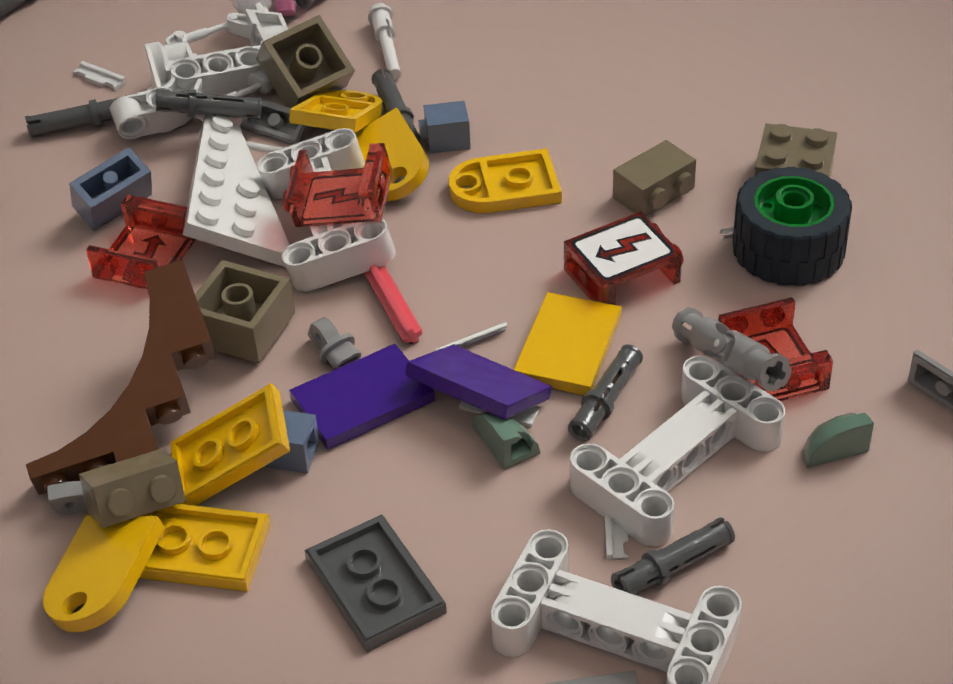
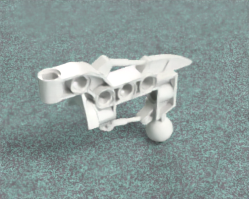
(221, 72)

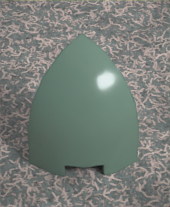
(505, 439)
(838, 439)

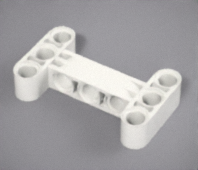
(334, 249)
(638, 483)
(550, 598)

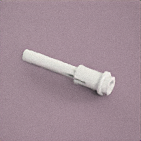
(381, 17)

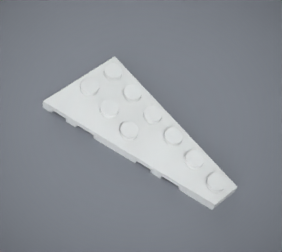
(229, 198)

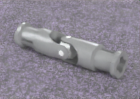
(732, 349)

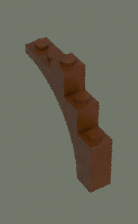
(155, 393)

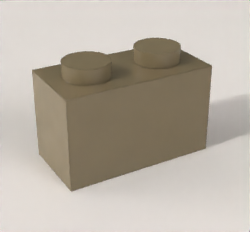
(654, 178)
(132, 487)

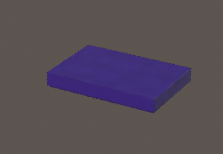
(478, 381)
(361, 396)

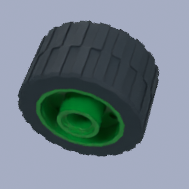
(791, 226)

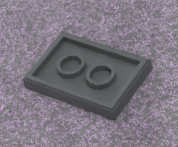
(375, 582)

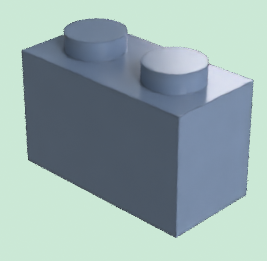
(101, 190)

